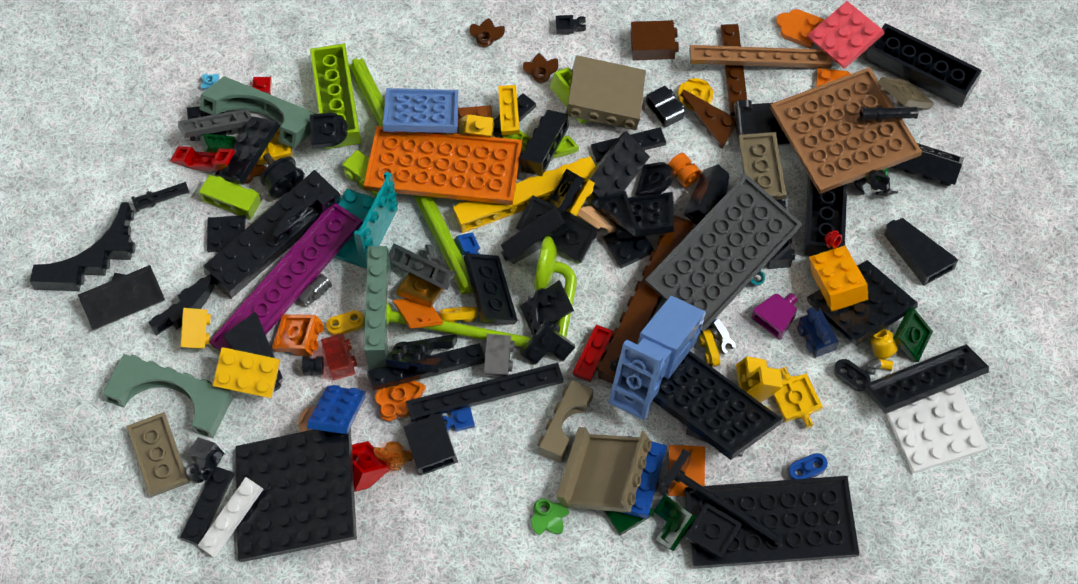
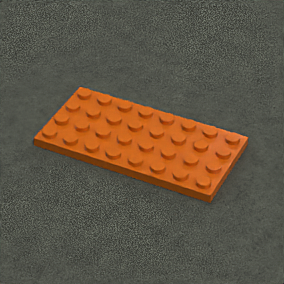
(445, 165)

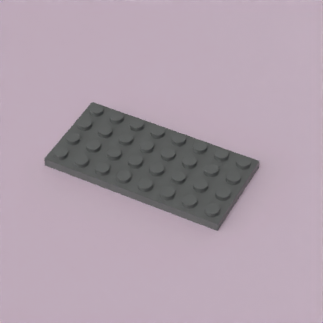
(725, 250)

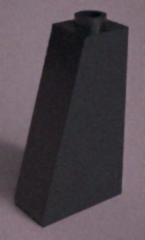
(707, 193)
(531, 237)
(919, 251)
(251, 338)

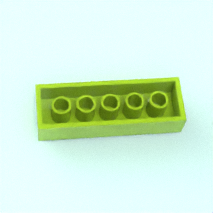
(335, 88)

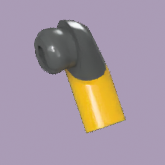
(878, 363)

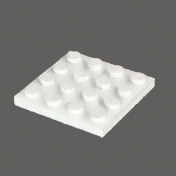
(937, 430)

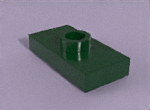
(212, 142)

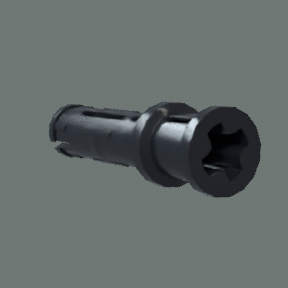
(879, 113)
(151, 199)

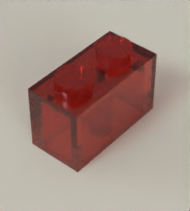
(338, 356)

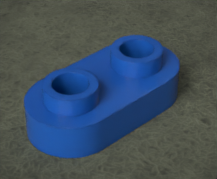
(806, 466)

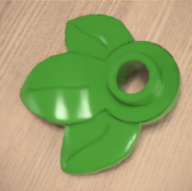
(550, 519)

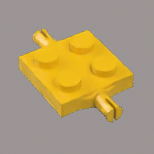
(797, 398)

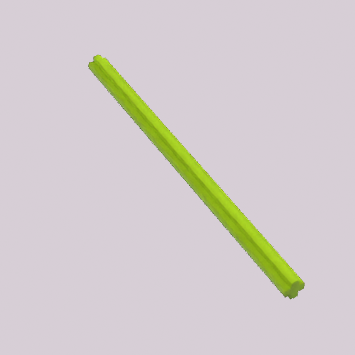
(426, 204)

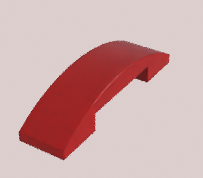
(202, 161)

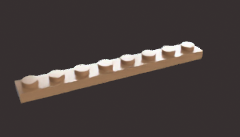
(759, 56)

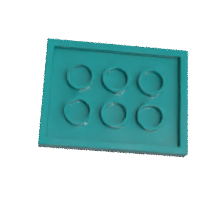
(376, 218)

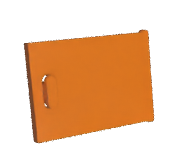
(416, 314)
(696, 466)

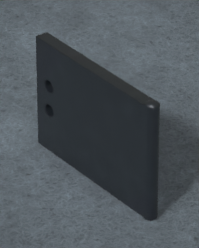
(559, 309)

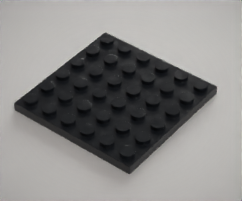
(304, 493)

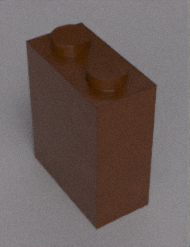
(653, 40)

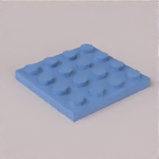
(421, 110)

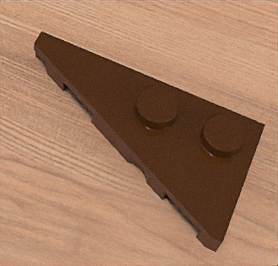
(715, 120)

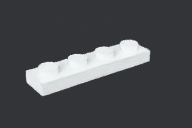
(230, 517)

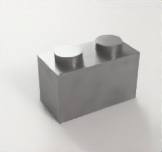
(498, 355)

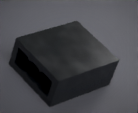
(430, 444)

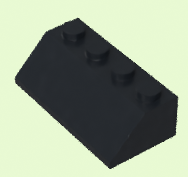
(934, 164)

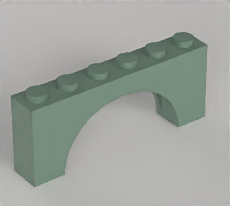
(233, 95)
(376, 306)
(137, 375)

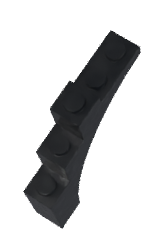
(69, 273)

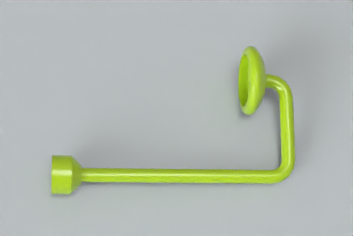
(544, 273)

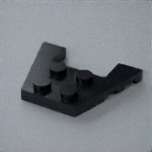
(417, 353)

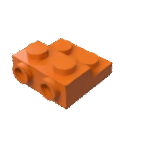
(298, 334)

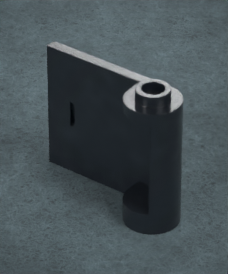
(757, 119)

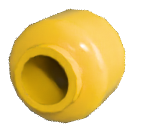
(883, 344)

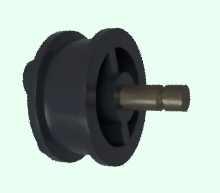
(280, 175)

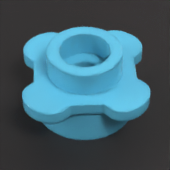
(206, 78)

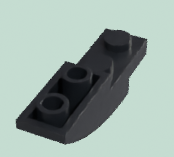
(190, 297)

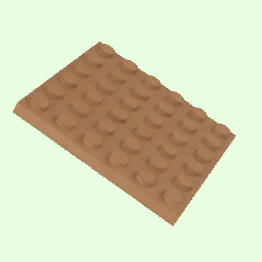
(832, 140)

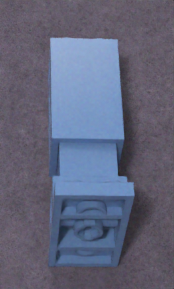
(657, 355)

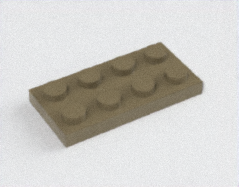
(905, 93)
(763, 163)
(157, 454)

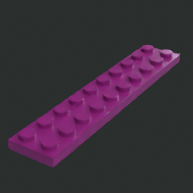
(294, 271)

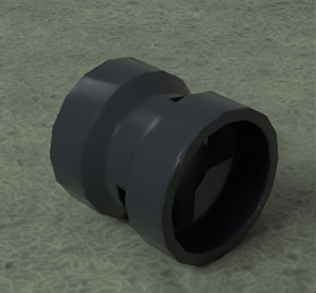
(313, 365)

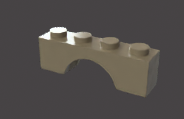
(575, 400)

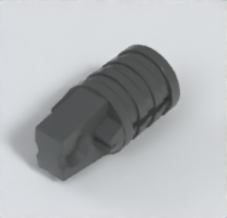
(315, 290)

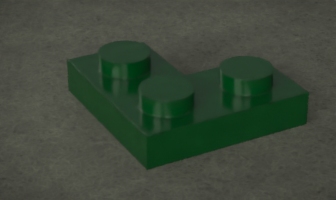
(677, 522)

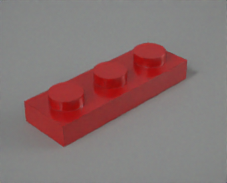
(592, 353)

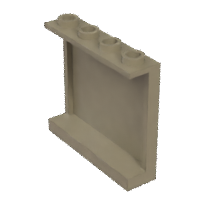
(606, 92)
(603, 471)

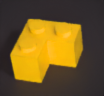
(757, 378)

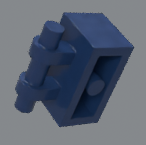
(817, 333)

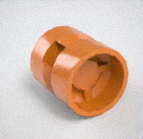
(684, 170)

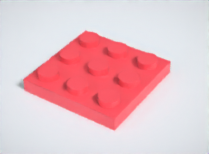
(845, 34)

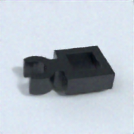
(566, 24)

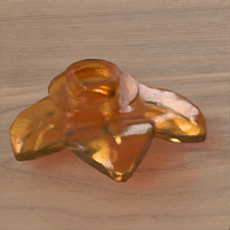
(393, 455)

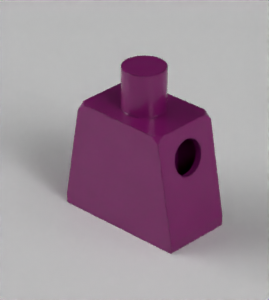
(776, 314)

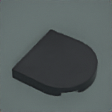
(327, 130)
(654, 179)

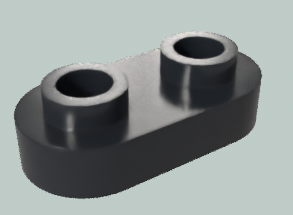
(852, 375)

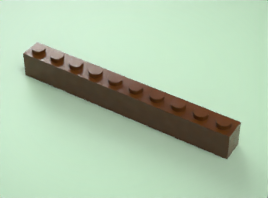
(644, 302)

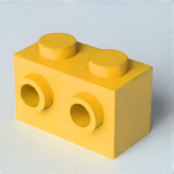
(194, 328)

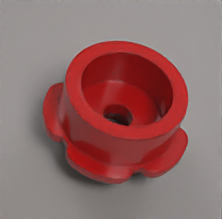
(833, 239)

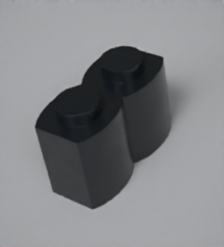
(665, 106)

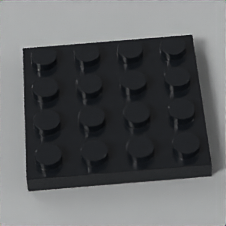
(863, 320)

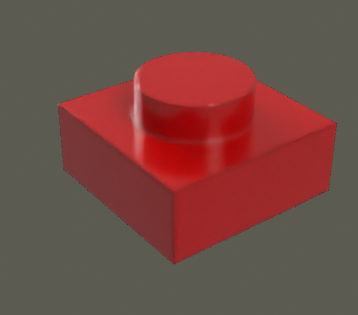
(262, 84)

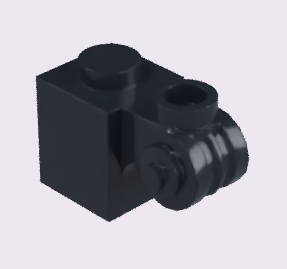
(206, 457)

